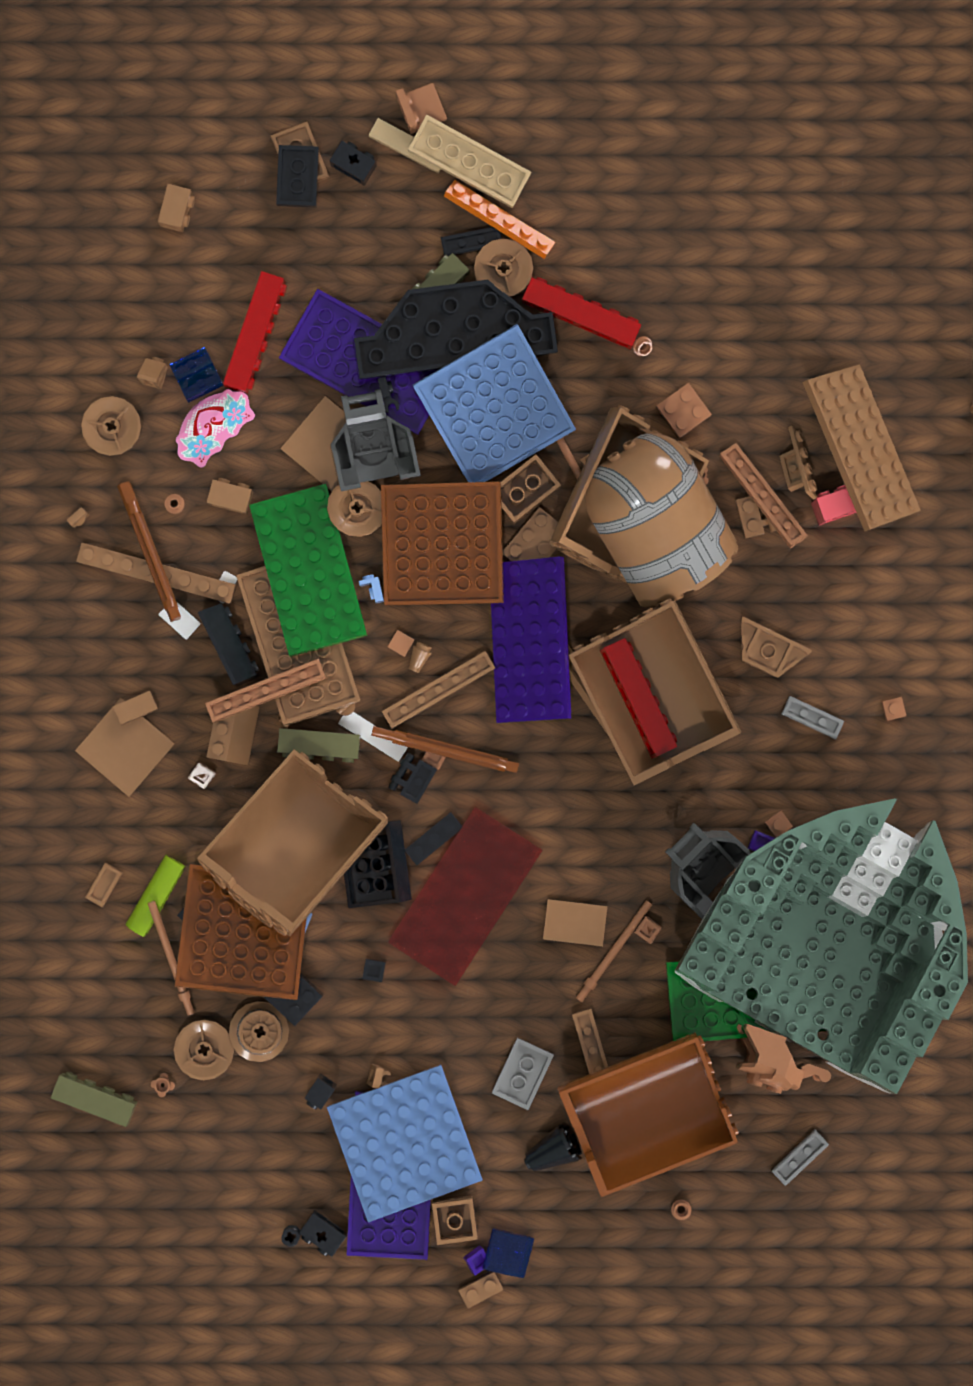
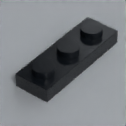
(433, 838)

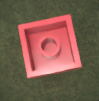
(832, 506)

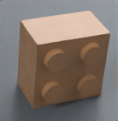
(454, 1219)

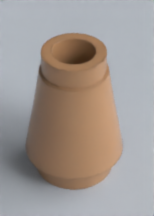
(419, 656)

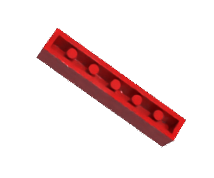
(581, 313)
(254, 332)
(639, 698)

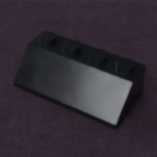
(228, 644)

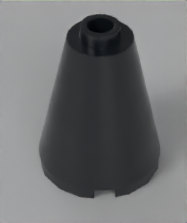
(554, 1149)

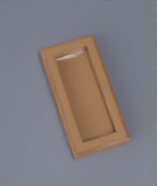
(135, 708)
(104, 884)

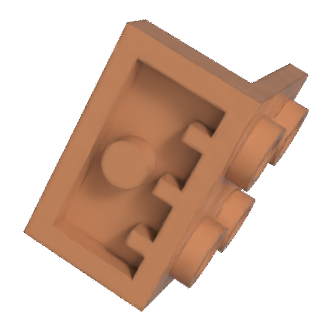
(418, 104)

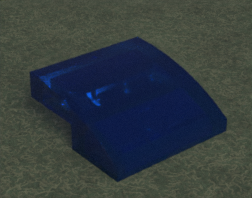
(196, 374)
(508, 1253)

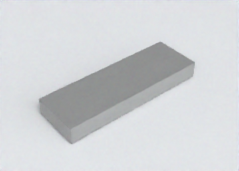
(812, 717)
(799, 1157)

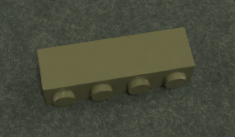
(449, 272)
(319, 744)
(94, 1099)

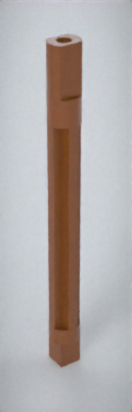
(149, 551)
(446, 749)

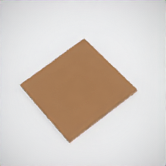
(312, 441)
(124, 752)

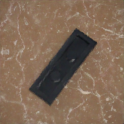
(468, 241)

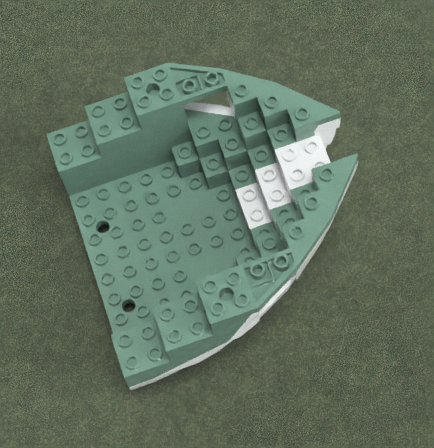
(840, 937)

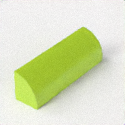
(158, 891)

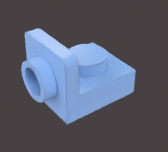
(376, 590)

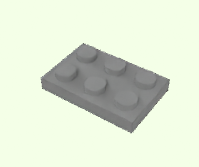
(522, 1073)

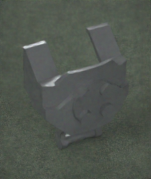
(371, 445)
(701, 863)

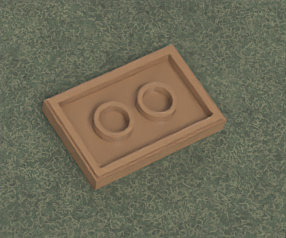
(299, 136)
(575, 922)

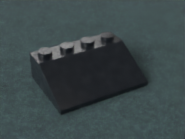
(380, 871)

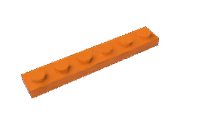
(499, 219)

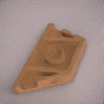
(768, 649)

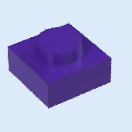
(475, 1260)

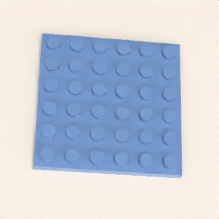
(494, 406)
(404, 1143)

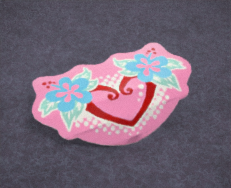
(211, 425)

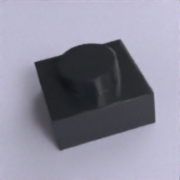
(374, 970)

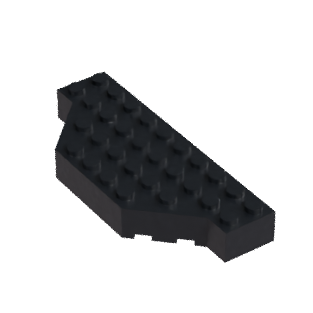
(442, 325)

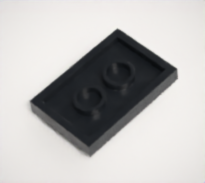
(297, 176)

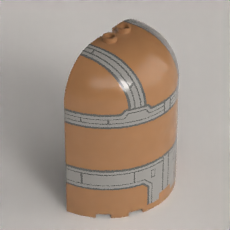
(659, 519)

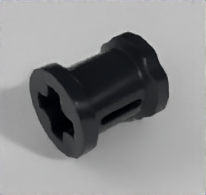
(288, 1241)

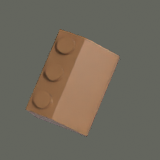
(233, 737)

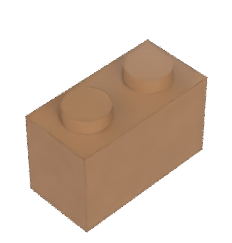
(176, 208)
(230, 496)

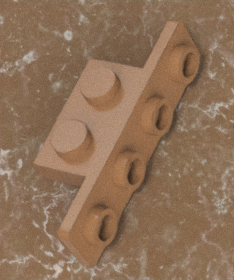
(795, 466)

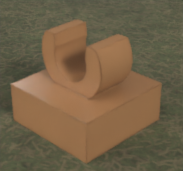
(375, 1076)

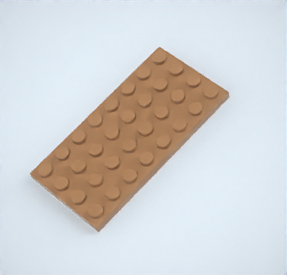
(861, 447)
(321, 697)

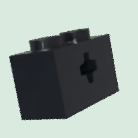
(359, 172)
(320, 1092)
(317, 1224)

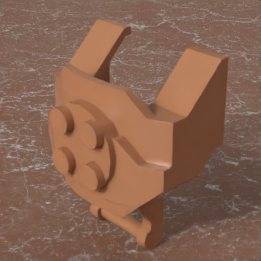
(771, 1062)

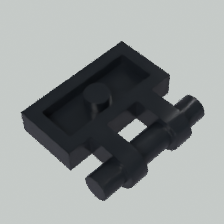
(417, 782)

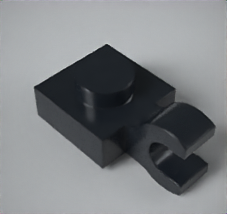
(386, 390)

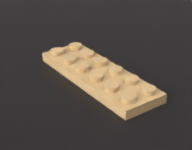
(469, 161)

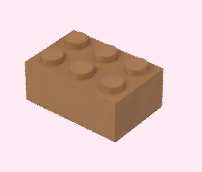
(527, 489)

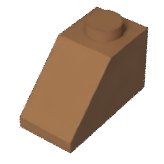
(153, 373)

